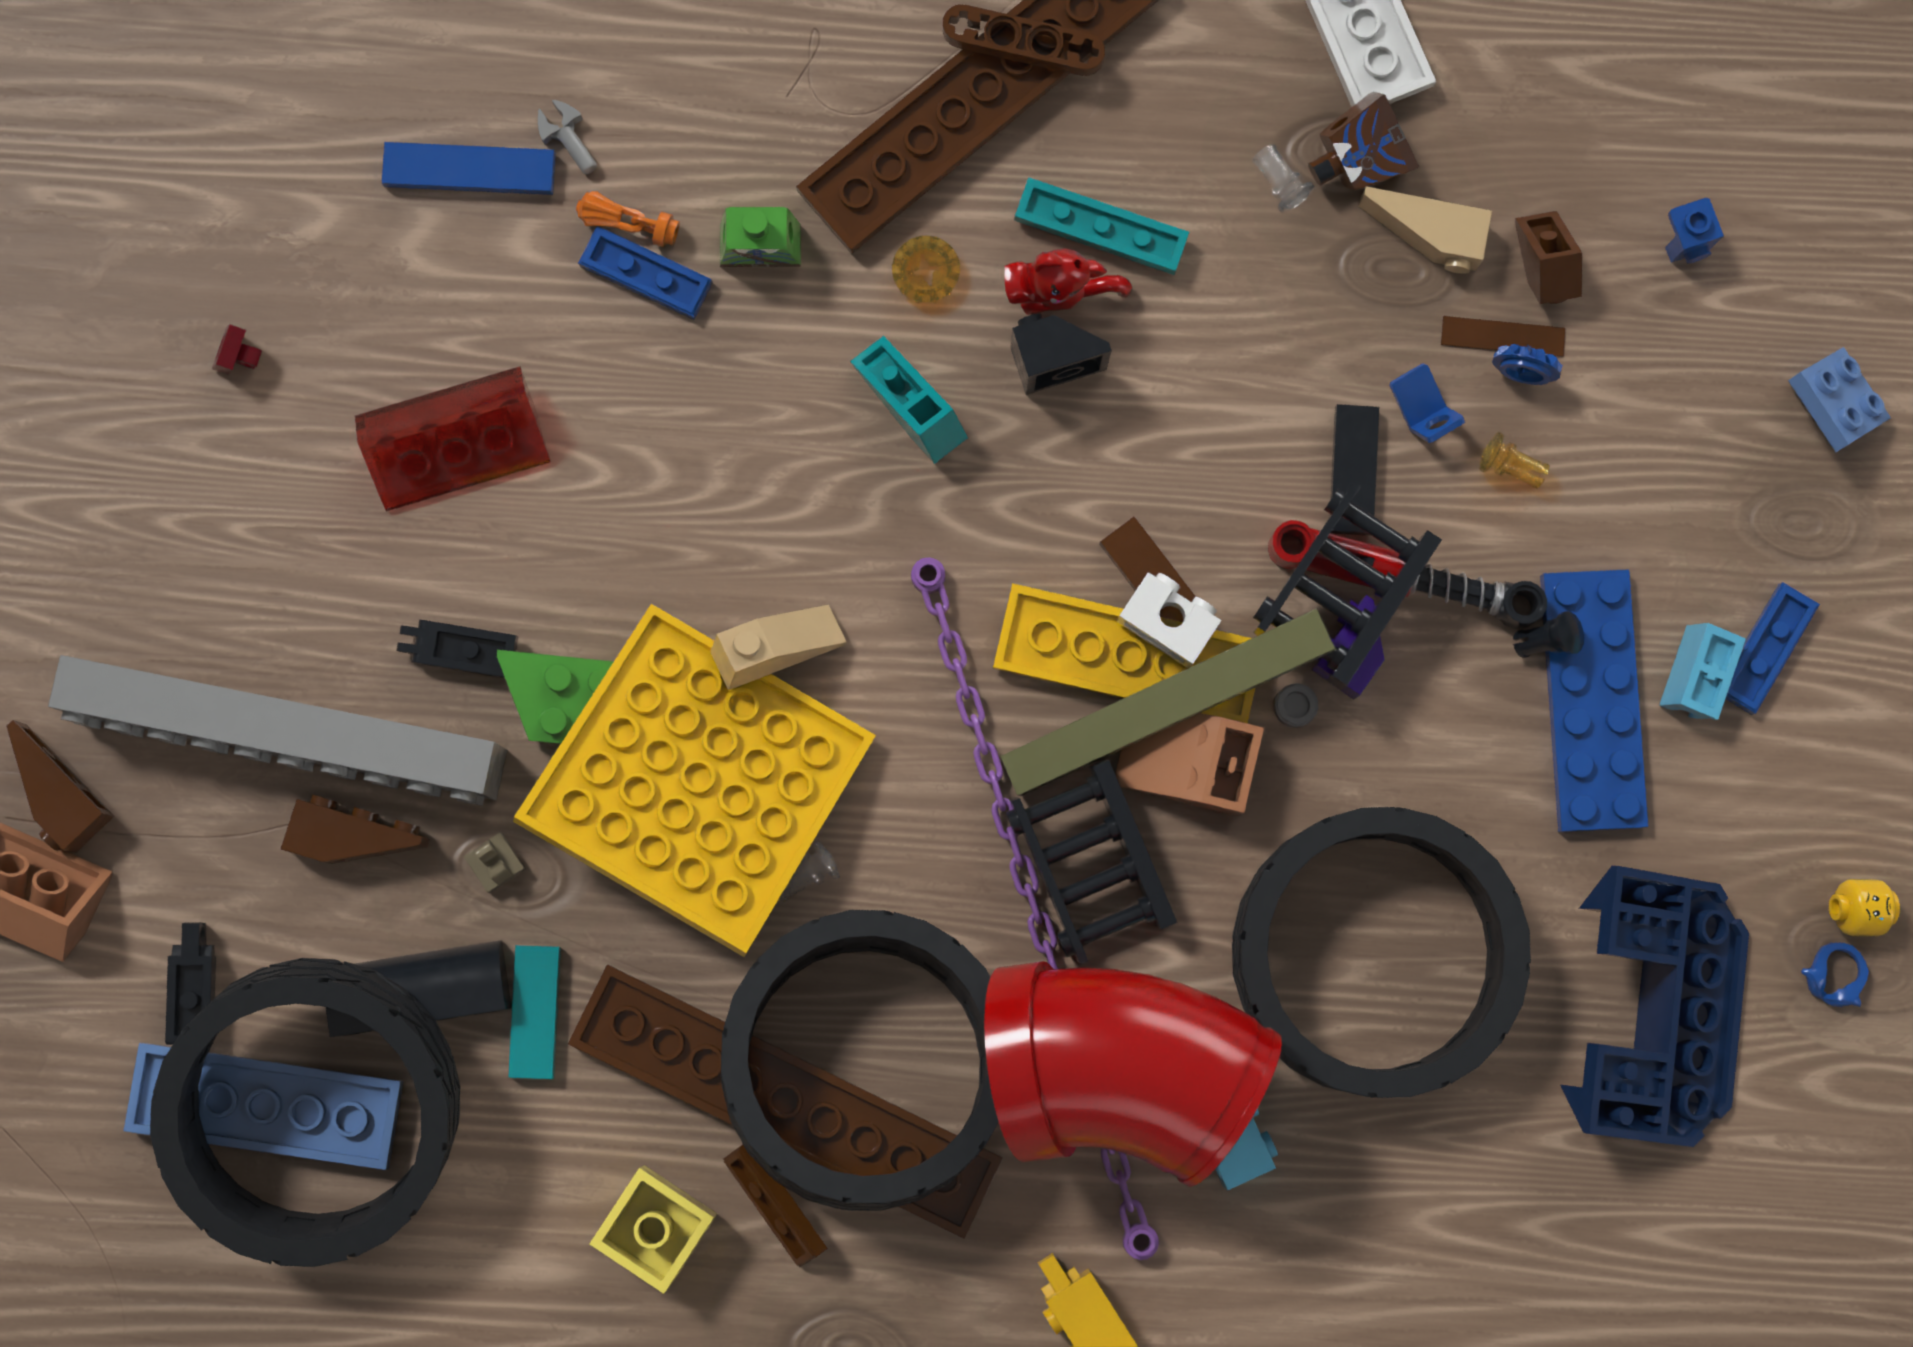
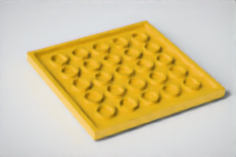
(693, 785)

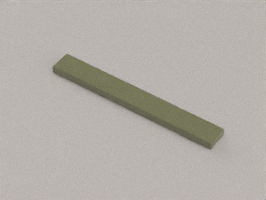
(1168, 702)

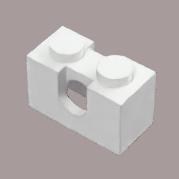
(1181, 642)

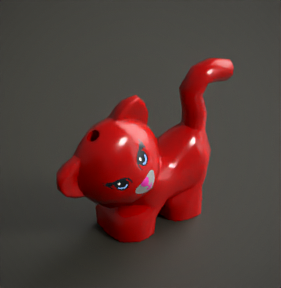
(1059, 281)

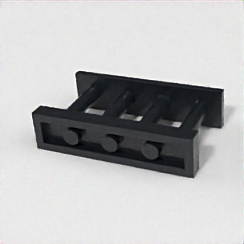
(1388, 587)
(1134, 866)

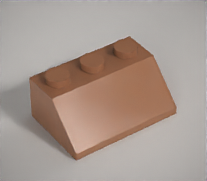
(46, 893)

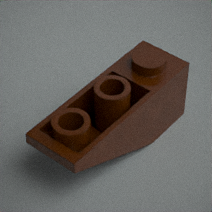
(337, 837)

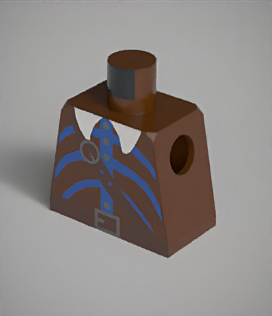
(1364, 146)

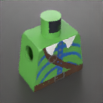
(759, 237)

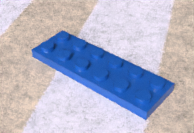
(1596, 705)

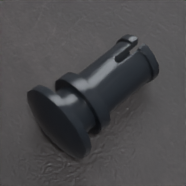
(1556, 635)

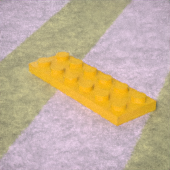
(1087, 648)

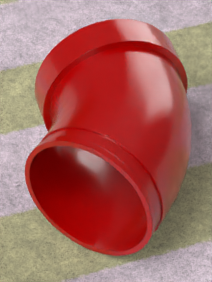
(1122, 1066)

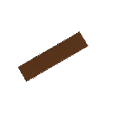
(1493, 334)

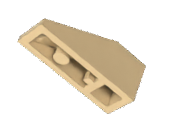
(1437, 229)
(774, 644)

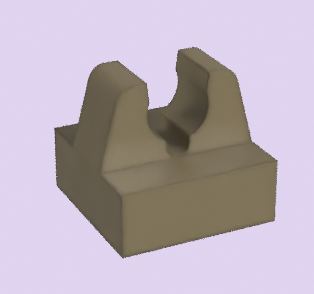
(494, 862)

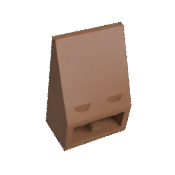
(1195, 762)

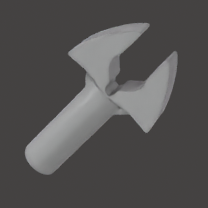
(567, 135)

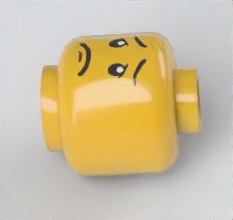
(1864, 907)

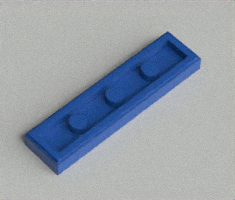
(468, 168)

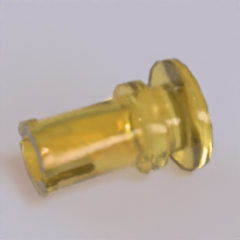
(1512, 462)

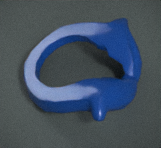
(1817, 975)

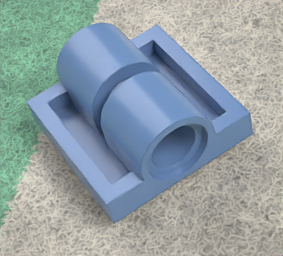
(1839, 399)

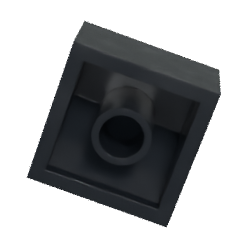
(1055, 352)

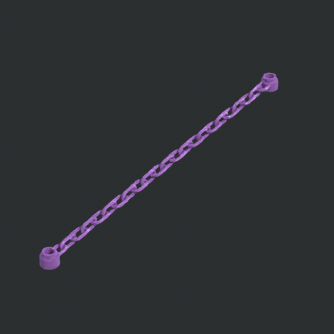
(928, 588)

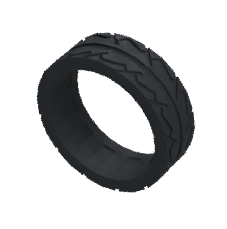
(1504, 932)
(823, 938)
(236, 1215)

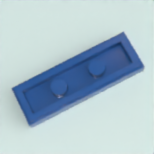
(645, 272)
(1769, 646)

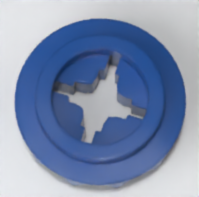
(1527, 364)

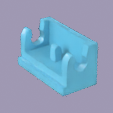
(1702, 671)

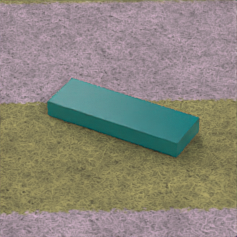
(534, 1012)

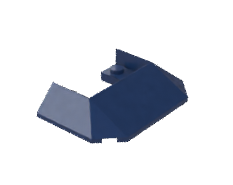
(1686, 1009)

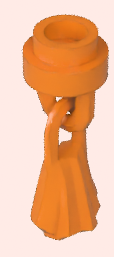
(600, 211)

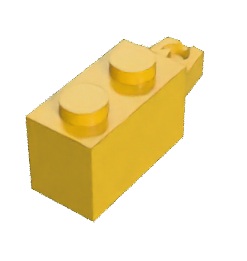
(1081, 1308)

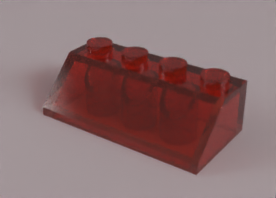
(451, 439)

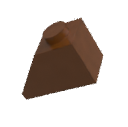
(1550, 257)

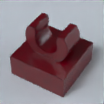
(233, 351)

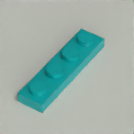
(1101, 226)

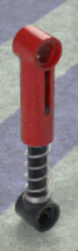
(1493, 597)

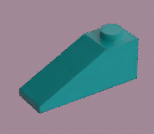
(910, 399)

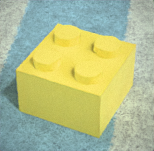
(653, 1229)

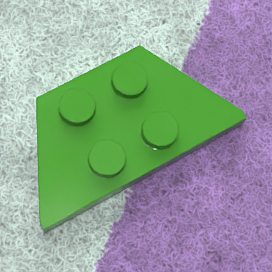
(550, 690)

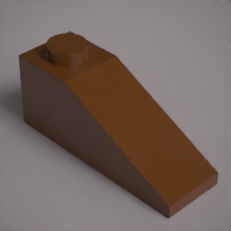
(55, 794)

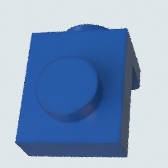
(1695, 231)

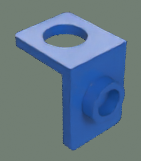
(1423, 404)

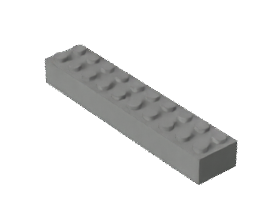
(277, 727)

